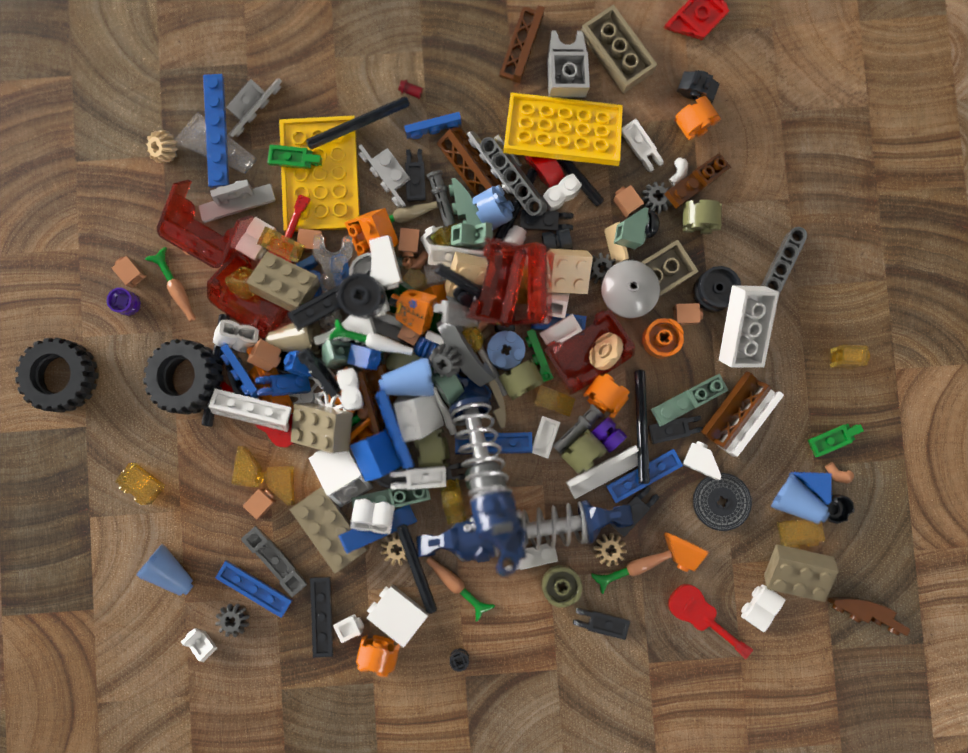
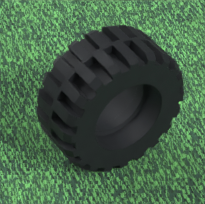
(33, 368)
(161, 370)

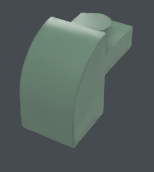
(470, 235)
(448, 388)

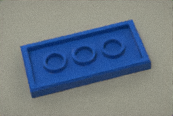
(393, 430)

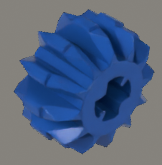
(424, 347)

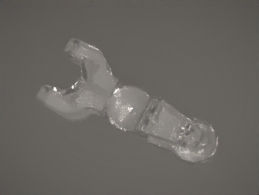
(331, 267)

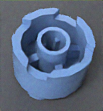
(493, 207)
(510, 340)

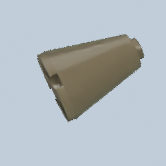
(290, 340)

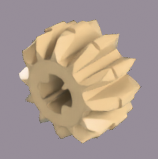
(162, 146)
(606, 544)
(393, 554)

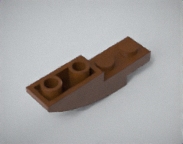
(697, 181)
(869, 611)

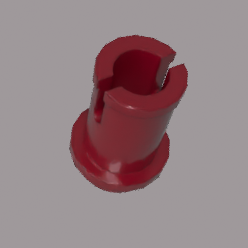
(410, 89)

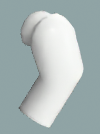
(682, 170)

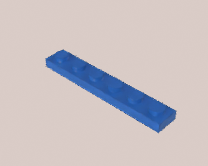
(216, 130)

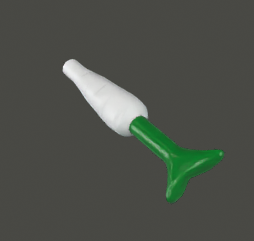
(372, 340)

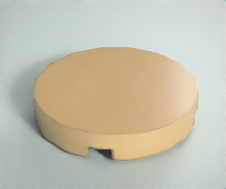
(606, 351)

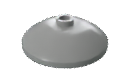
(621, 297)

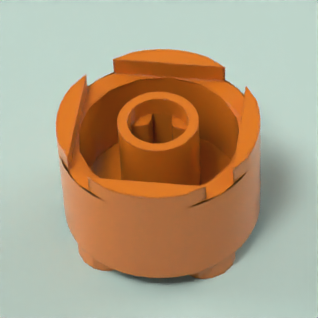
(697, 117)
(673, 341)
(607, 395)
(377, 655)

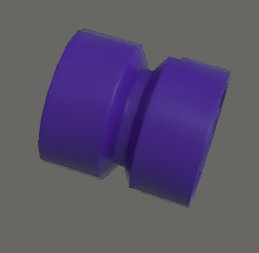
(123, 301)
(612, 440)

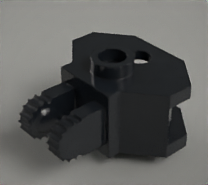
(698, 84)

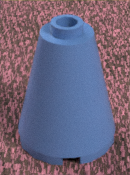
(409, 380)
(800, 501)
(166, 572)

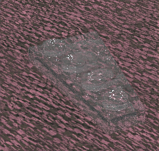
(194, 138)

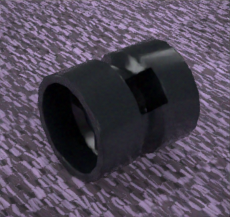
(559, 240)

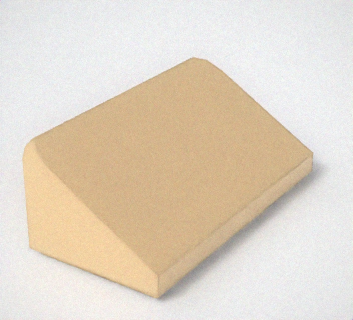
(616, 251)

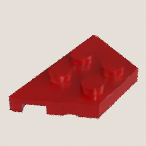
(697, 18)

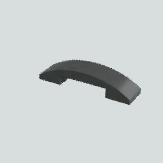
(471, 366)
(275, 560)

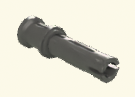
(439, 191)
(584, 423)

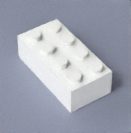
(748, 326)

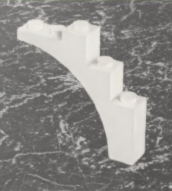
(386, 270)

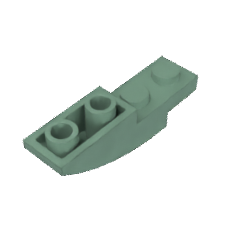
(463, 204)
(689, 399)
(396, 497)

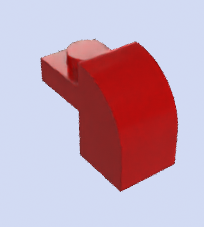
(547, 170)

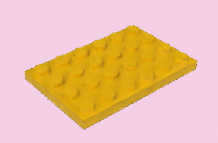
(564, 129)
(330, 186)

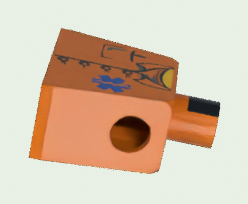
(414, 309)

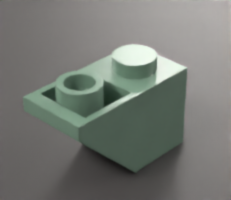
(632, 230)

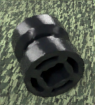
(459, 656)

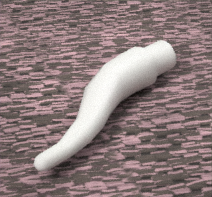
(445, 413)

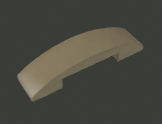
(500, 413)

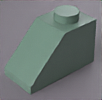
(335, 353)

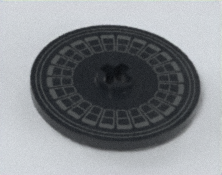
(716, 516)

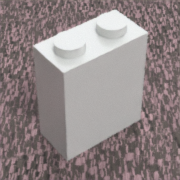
(397, 615)

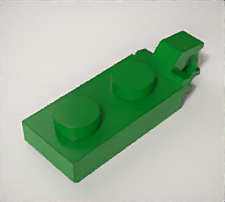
(292, 157)
(539, 357)
(834, 439)

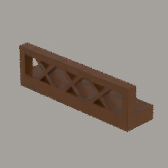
(528, 43)
(471, 160)
(373, 388)
(733, 408)

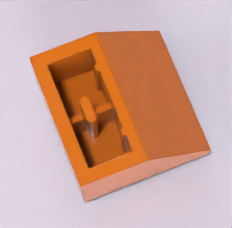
(369, 227)

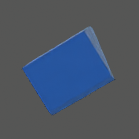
(375, 456)
(818, 483)

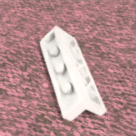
(250, 410)
(753, 423)
(603, 472)

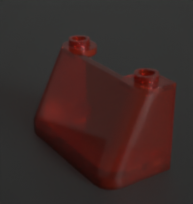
(253, 311)
(572, 356)

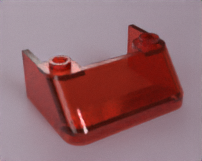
(193, 237)
(500, 283)
(538, 286)

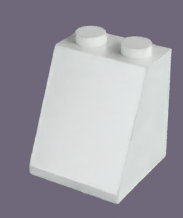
(417, 416)
(339, 476)

